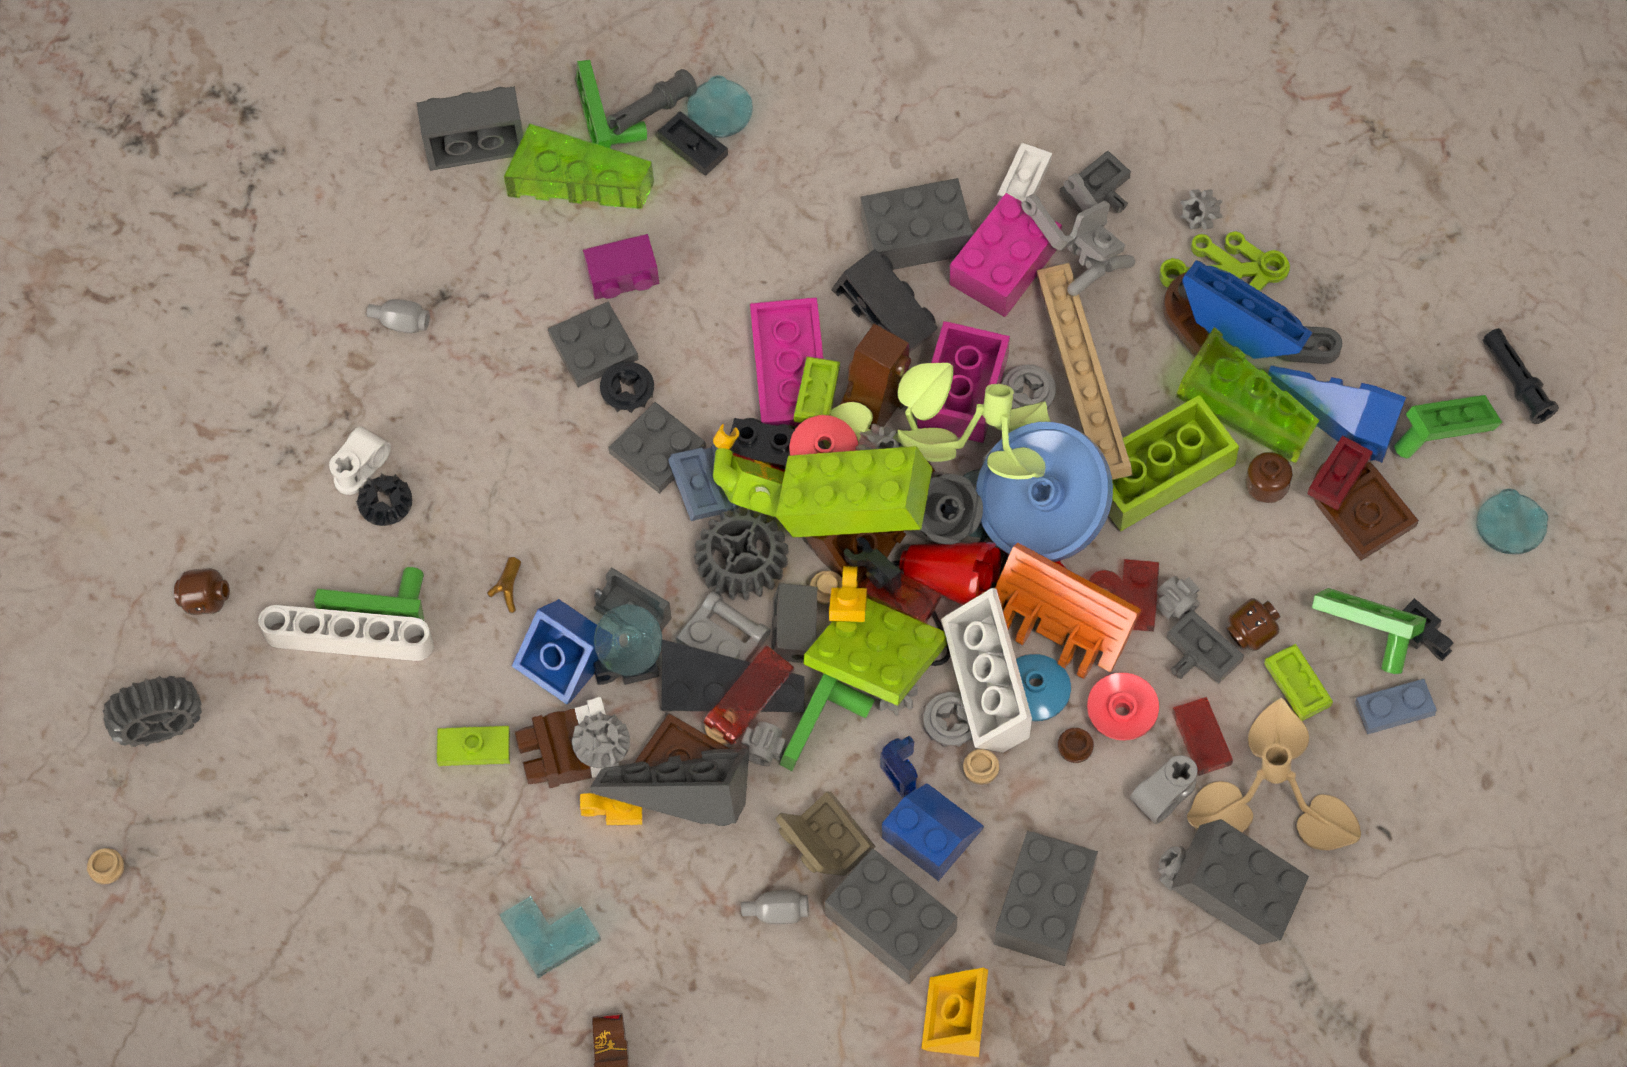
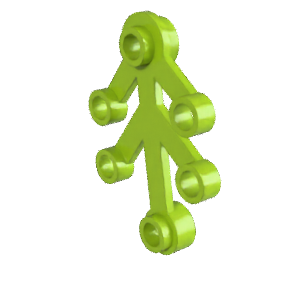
(1226, 262)

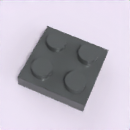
(592, 343)
(649, 444)

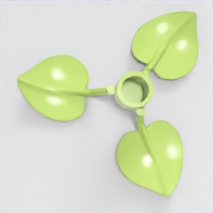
(921, 389)
(1019, 463)

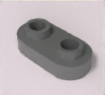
(1312, 354)

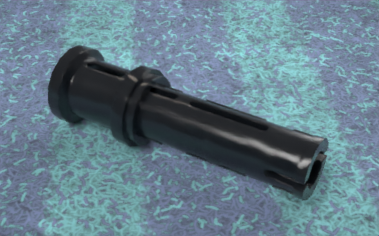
(1527, 388)

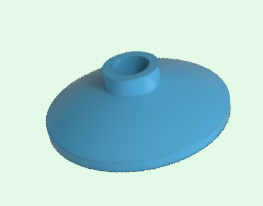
(1055, 690)

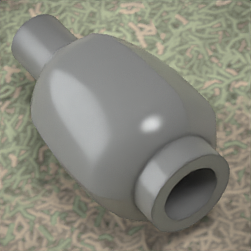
(400, 315)
(778, 907)

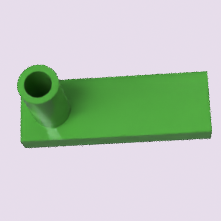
(594, 112)
(1446, 420)
(404, 605)
(1400, 624)
(830, 690)

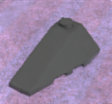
(695, 790)

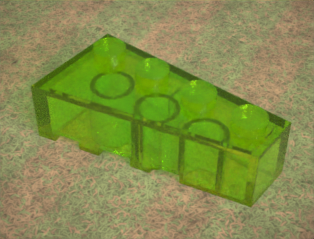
(576, 170)
(1247, 398)

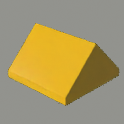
(955, 1012)

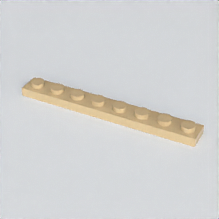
(1083, 367)

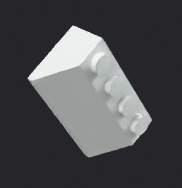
(988, 673)

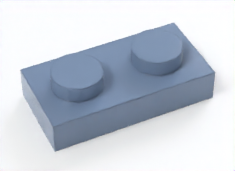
(1395, 706)

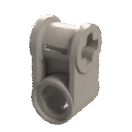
(1162, 792)

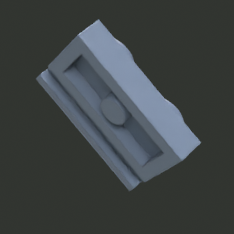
(696, 484)

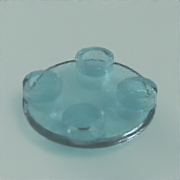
(720, 107)
(1512, 523)

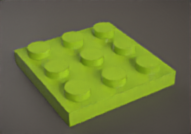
(877, 655)

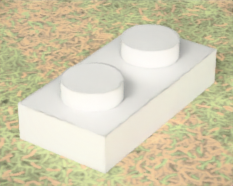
(1025, 172)

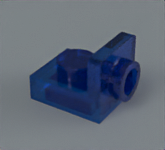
(899, 772)

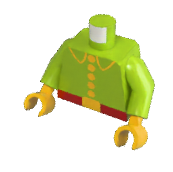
(745, 479)

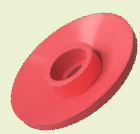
(822, 427)
(1123, 691)

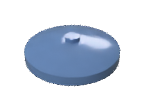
(1052, 512)

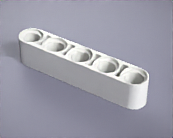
(333, 622)

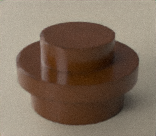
(1075, 745)

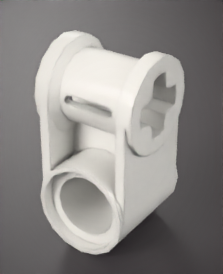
(358, 460)

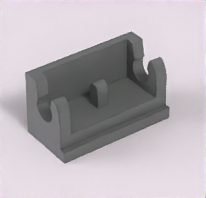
(625, 591)
(794, 621)

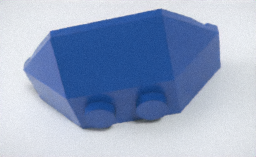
(1242, 313)

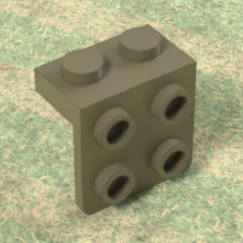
(826, 836)

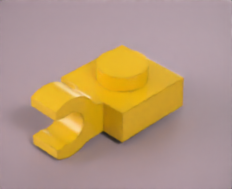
(849, 601)
(616, 811)

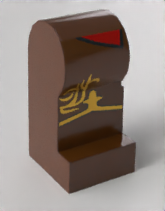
(610, 1041)

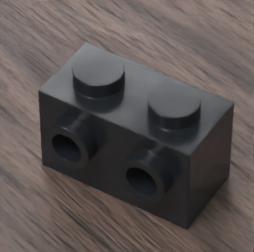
(763, 441)

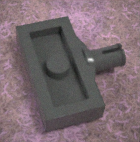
(1101, 181)
(1203, 648)

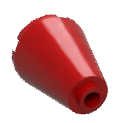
(953, 570)

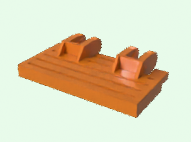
(1066, 606)

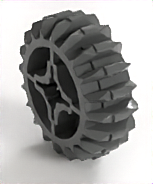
(761, 569)
(152, 711)

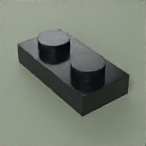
(693, 143)

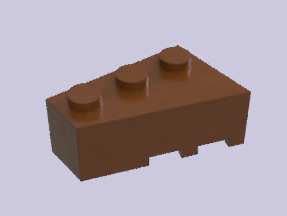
(876, 373)

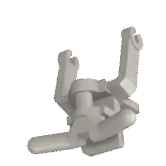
(1088, 238)

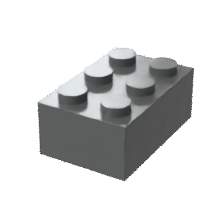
(470, 127)
(917, 223)
(1240, 882)
(1045, 898)
(890, 916)

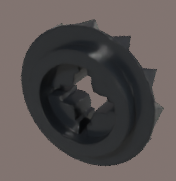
(630, 374)
(382, 513)

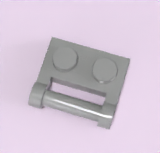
(709, 636)

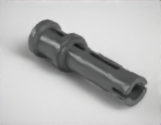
(662, 96)

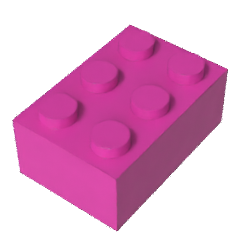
(1001, 257)
(977, 362)

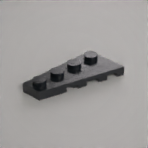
(700, 679)

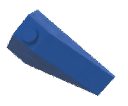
(1360, 414)

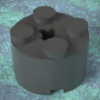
(961, 513)

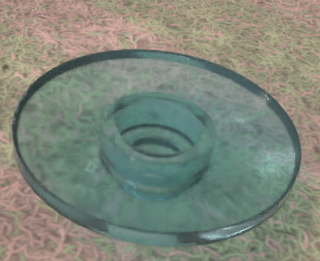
(643, 640)

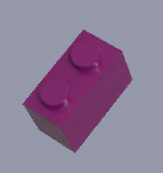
(621, 267)

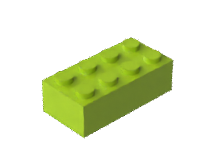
(1171, 460)
(854, 492)

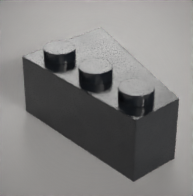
(885, 299)

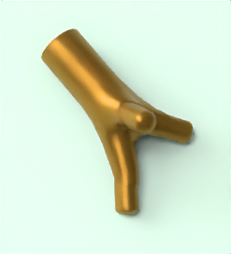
(506, 582)

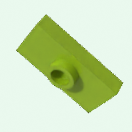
(817, 388)
(1298, 682)
(473, 746)

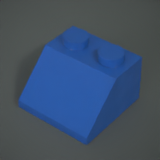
(558, 650)
(930, 830)

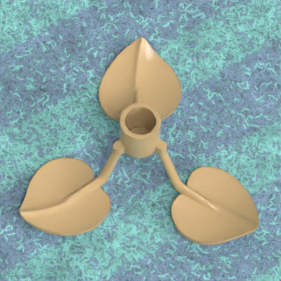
(1277, 739)

